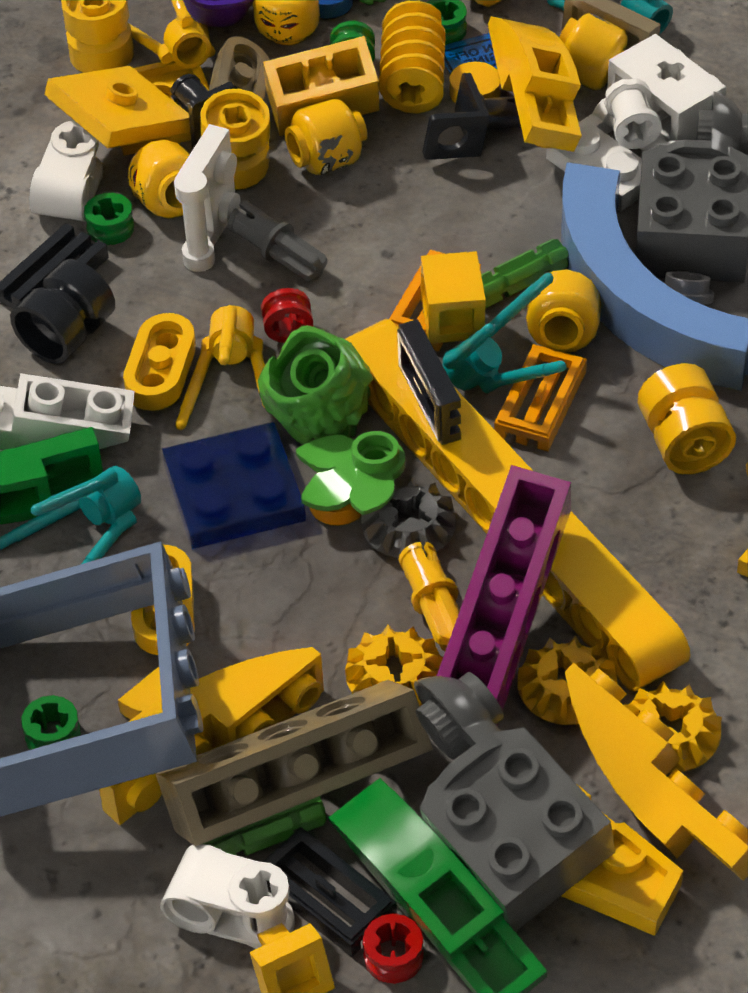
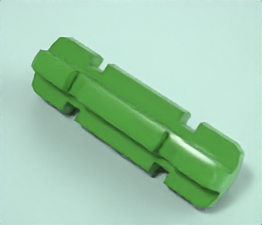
(523, 270)
(272, 829)

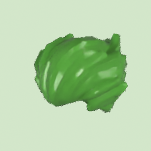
(316, 385)

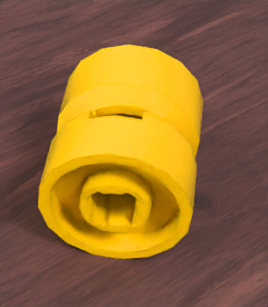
(98, 34)
(249, 130)
(686, 418)

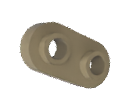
(242, 64)

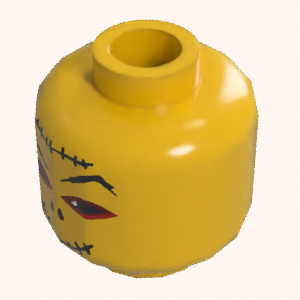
(286, 20)
(153, 177)

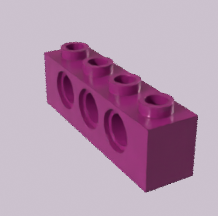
(508, 580)

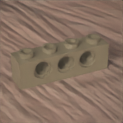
(293, 761)

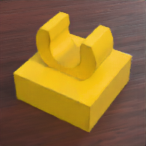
(292, 961)

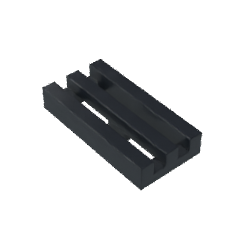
(42, 261)
(429, 382)
(314, 912)

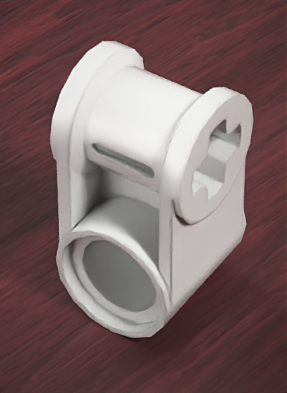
(66, 174)
(224, 893)

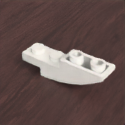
(52, 407)

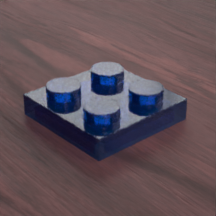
(233, 485)

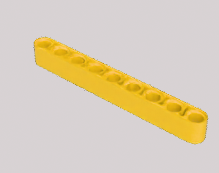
(585, 580)

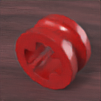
(284, 302)
(393, 968)

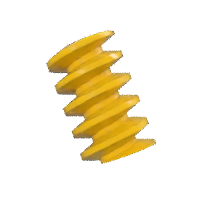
(412, 57)

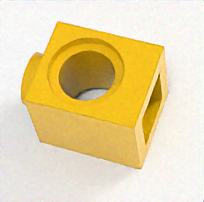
(452, 296)

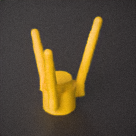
(184, 40)
(230, 342)

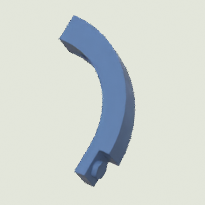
(632, 299)

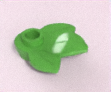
(352, 471)

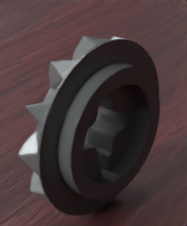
(434, 525)

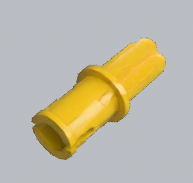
(432, 591)

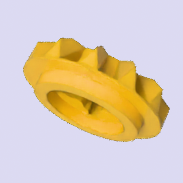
(368, 660)
(539, 678)
(699, 726)

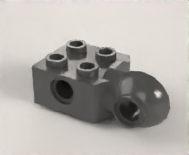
(698, 199)
(506, 802)

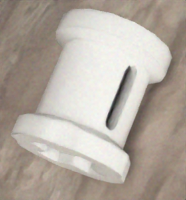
(630, 106)

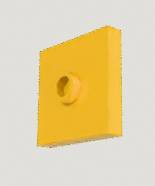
(118, 106)

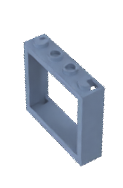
(128, 749)

